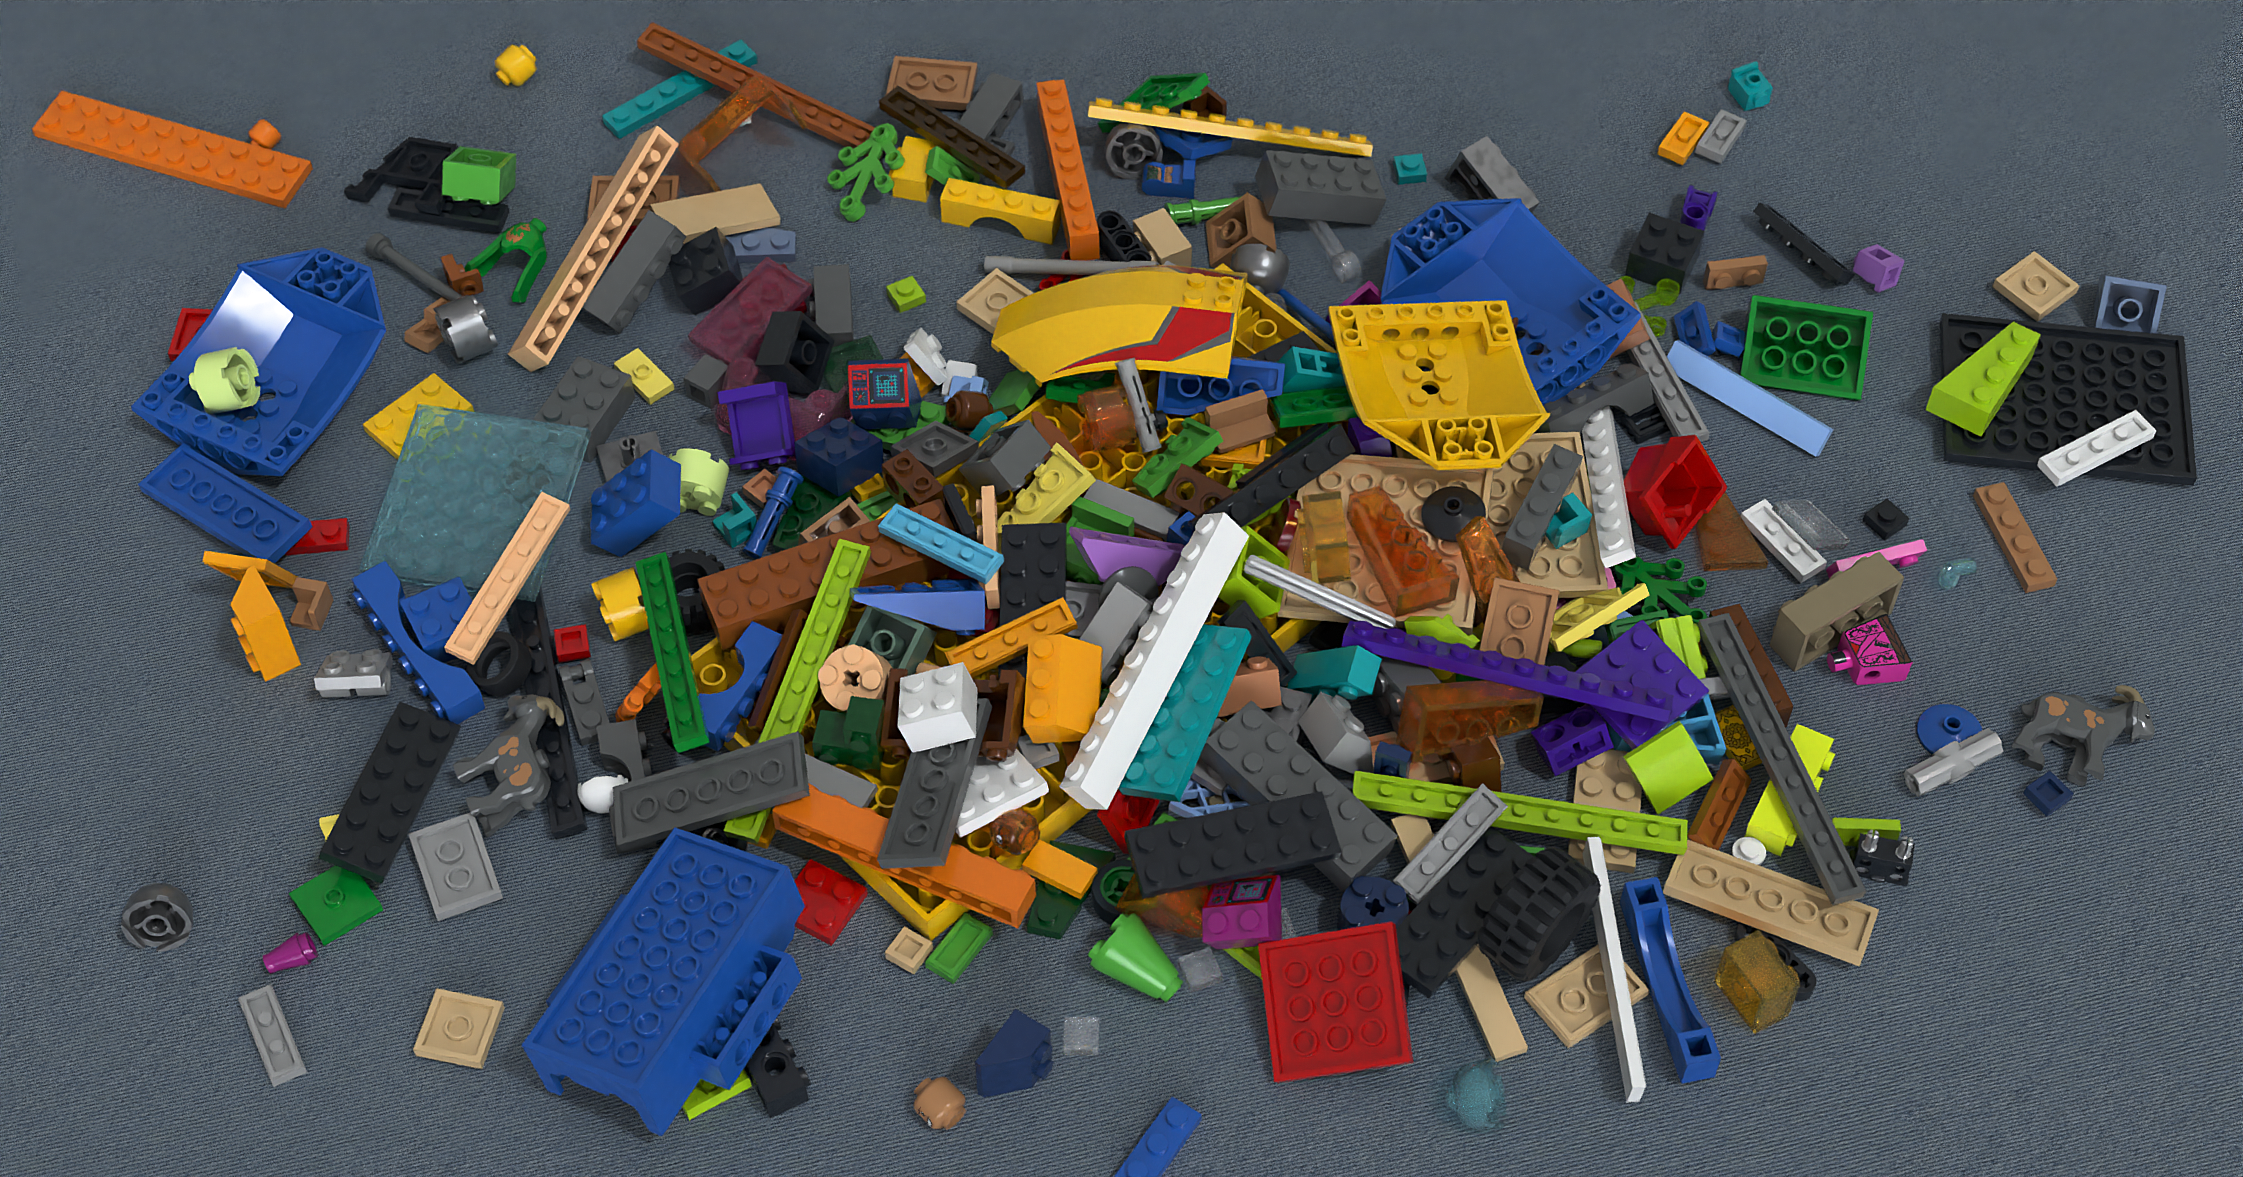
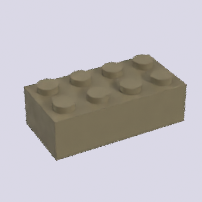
(1819, 617)

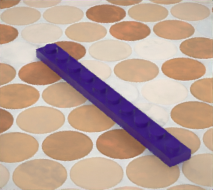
(1509, 671)

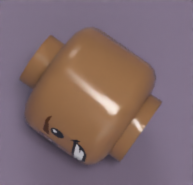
(939, 1103)

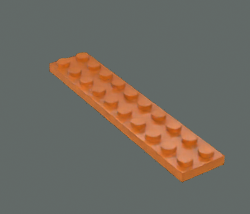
(173, 149)

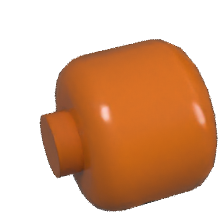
(264, 135)

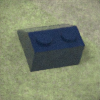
(1015, 1057)

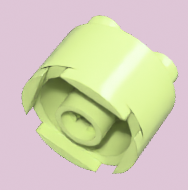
(225, 380)
(701, 480)

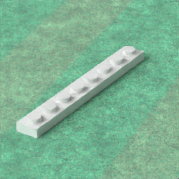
(1607, 489)

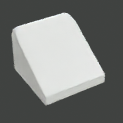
(957, 368)

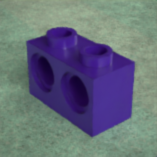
(1572, 739)

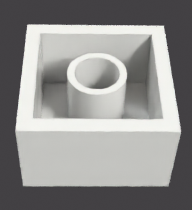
(937, 707)

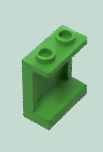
(1094, 517)

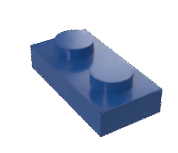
(1695, 329)

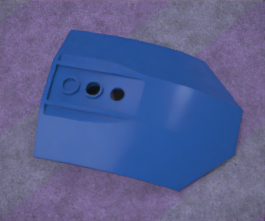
(1506, 254)
(312, 333)

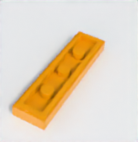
(1012, 638)

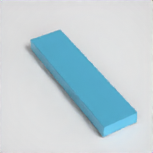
(941, 543)

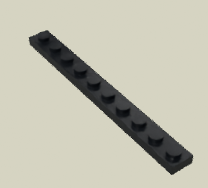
(562, 800)

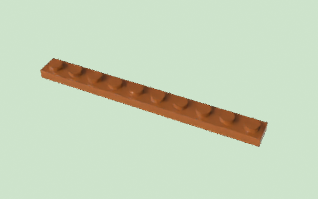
(730, 74)

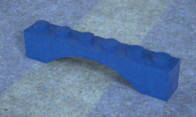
(448, 686)
(1682, 1024)

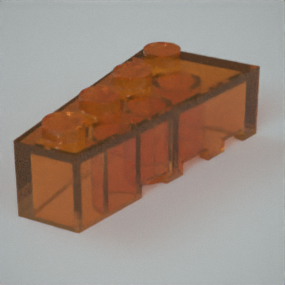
(1399, 558)
(1461, 713)

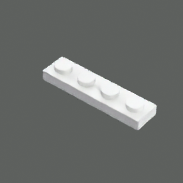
(2096, 448)

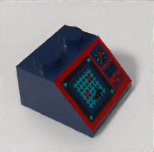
(883, 394)

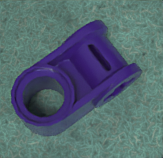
(1698, 208)

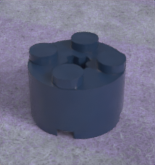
(1372, 902)

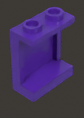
(759, 424)

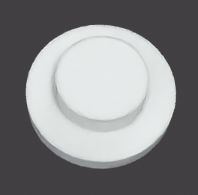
(1749, 850)

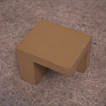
(312, 605)

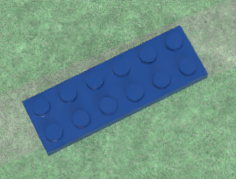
(225, 505)

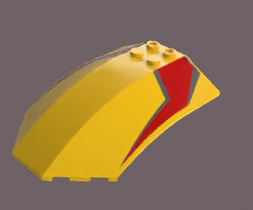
(1157, 313)

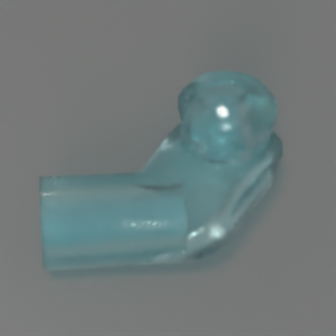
(1951, 571)

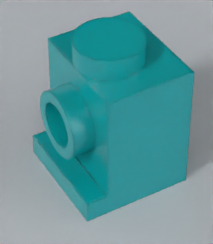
(1749, 86)

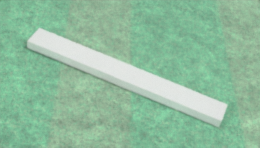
(1615, 976)

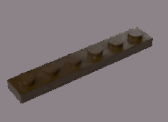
(952, 137)

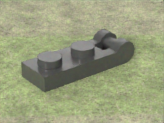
(584, 700)

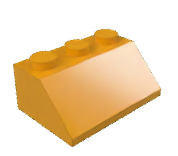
(262, 628)
(1061, 688)

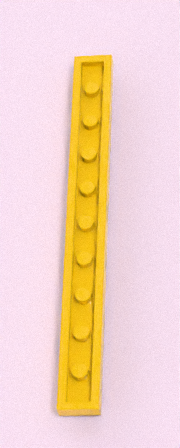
(1217, 125)

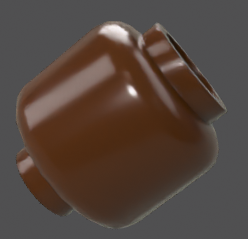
(967, 409)

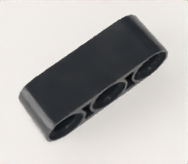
(1118, 239)

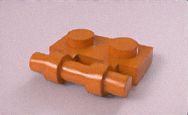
(642, 693)

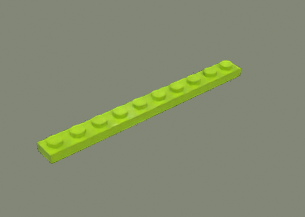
(811, 652)
(1525, 813)

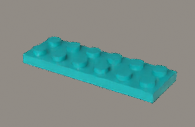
(1186, 715)

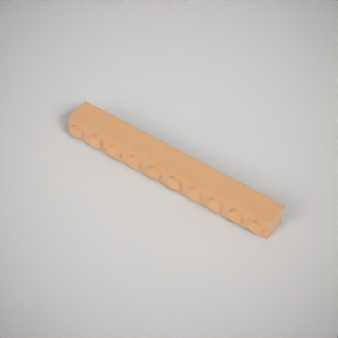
(593, 249)

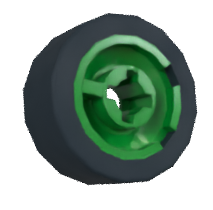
(1107, 887)

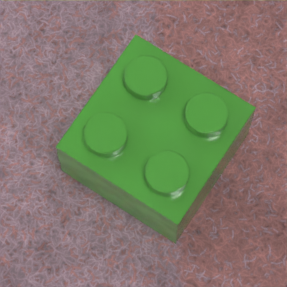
(479, 175)

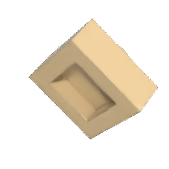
(909, 950)

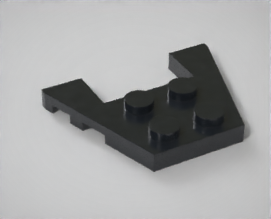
(411, 164)

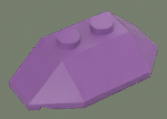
(1110, 552)

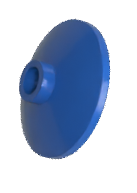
(1934, 729)

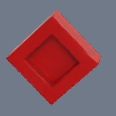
(572, 643)

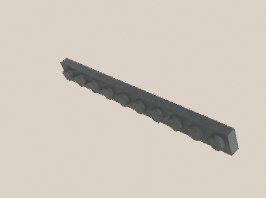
(1781, 760)

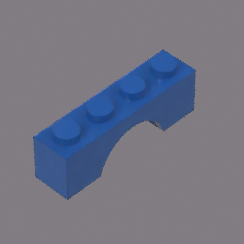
(727, 708)

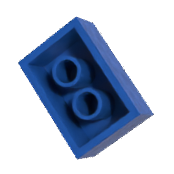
(635, 503)

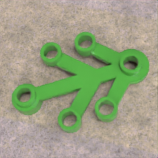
(881, 139)

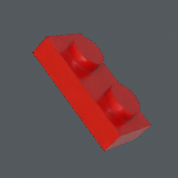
(323, 537)

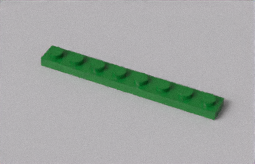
(672, 653)

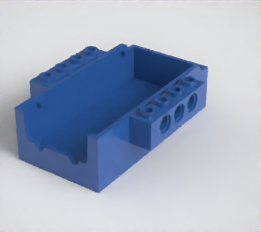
(674, 980)

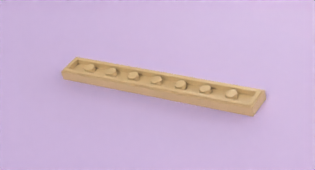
(1475, 972)

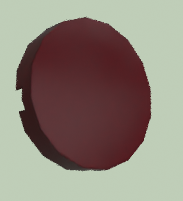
(1284, 525)

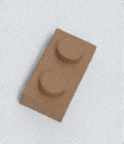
(1735, 272)

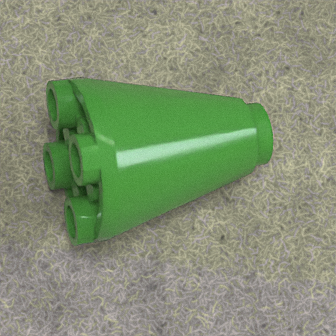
(1136, 959)

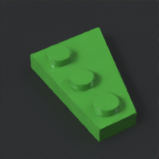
(1187, 448)

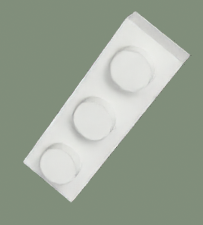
(1783, 541)

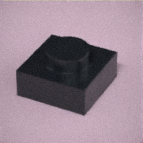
(1885, 519)

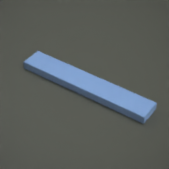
(1749, 398)

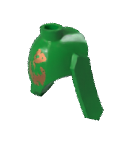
(522, 237)

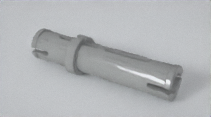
(1137, 399)

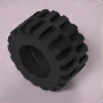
(686, 570)

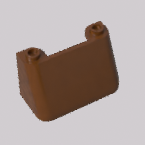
(1003, 726)

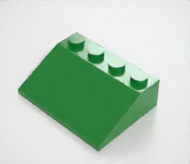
(1806, 347)

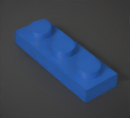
(1161, 1141)

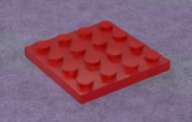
(1335, 1003)

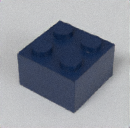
(839, 456)

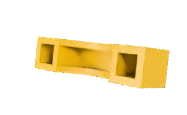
(1031, 214)

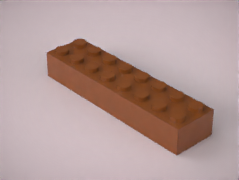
(790, 579)

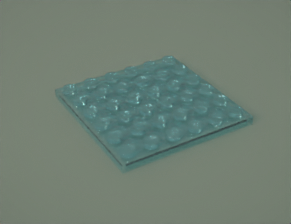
(466, 491)

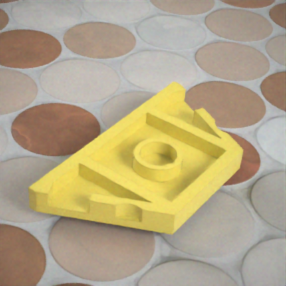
(1585, 614)

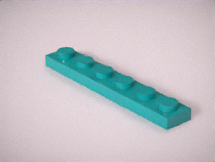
(669, 95)

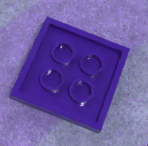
(1648, 664)

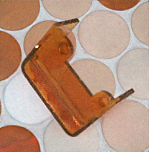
(725, 119)

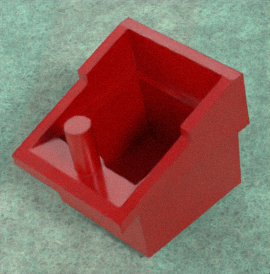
(1672, 487)

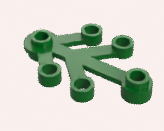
(1640, 571)

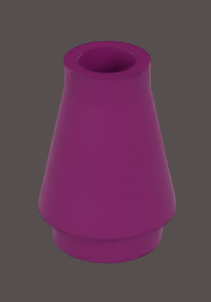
(293, 952)

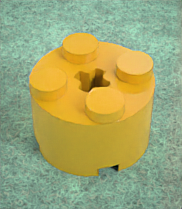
(622, 603)

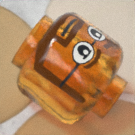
(1015, 831)

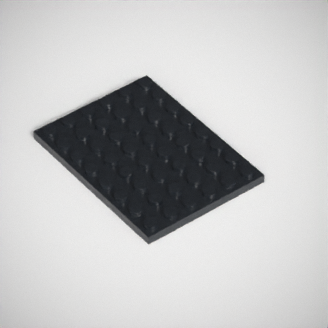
(2073, 388)

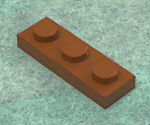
(1720, 805)

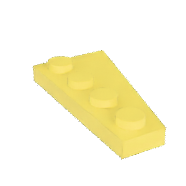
(1050, 493)

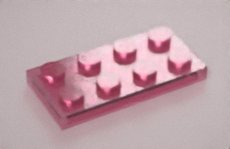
(749, 309)

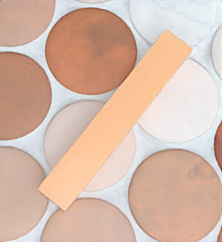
(507, 578)

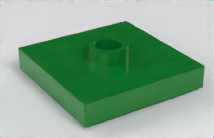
(335, 903)

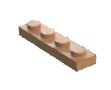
(2015, 537)

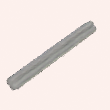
(1316, 593)

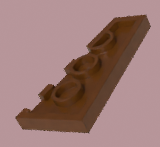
(779, 667)

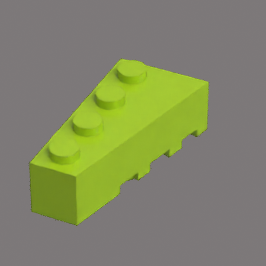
(1983, 381)

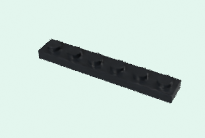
(1283, 477)

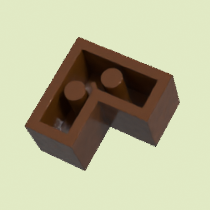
(1474, 765)

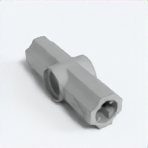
(1953, 762)

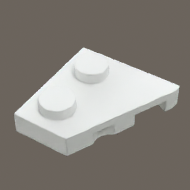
(926, 353)

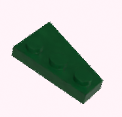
(808, 506)
(1055, 909)

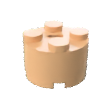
(845, 666)

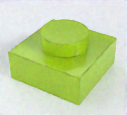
(906, 294)

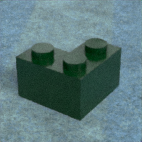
(851, 736)

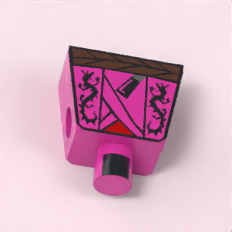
(1871, 653)

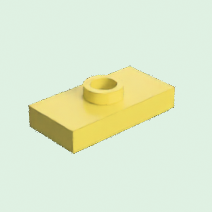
(645, 375)

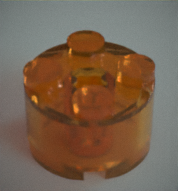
(1107, 417)

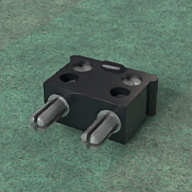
(1883, 858)

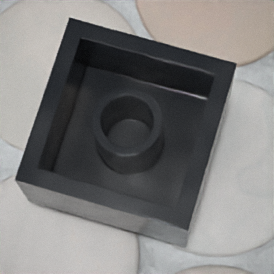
(1664, 251)
(705, 270)
(795, 352)

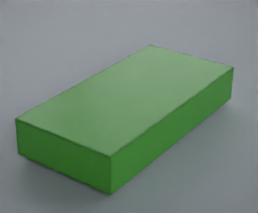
(959, 948)

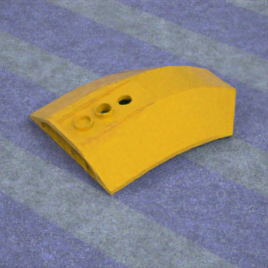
(1475, 362)

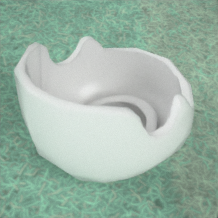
(598, 793)

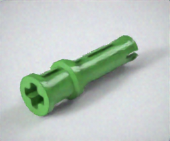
(1196, 211)

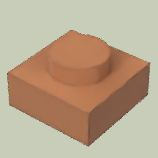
(758, 486)

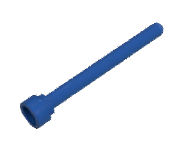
(1307, 314)

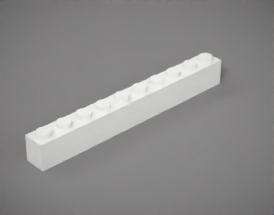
(1154, 661)

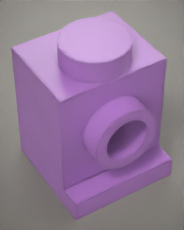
(1878, 267)

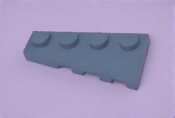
(762, 243)

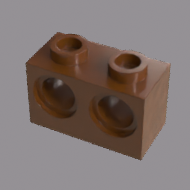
(910, 481)
(1205, 490)

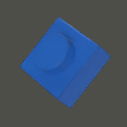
(1728, 339)

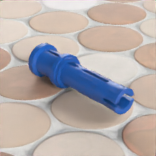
(777, 500)

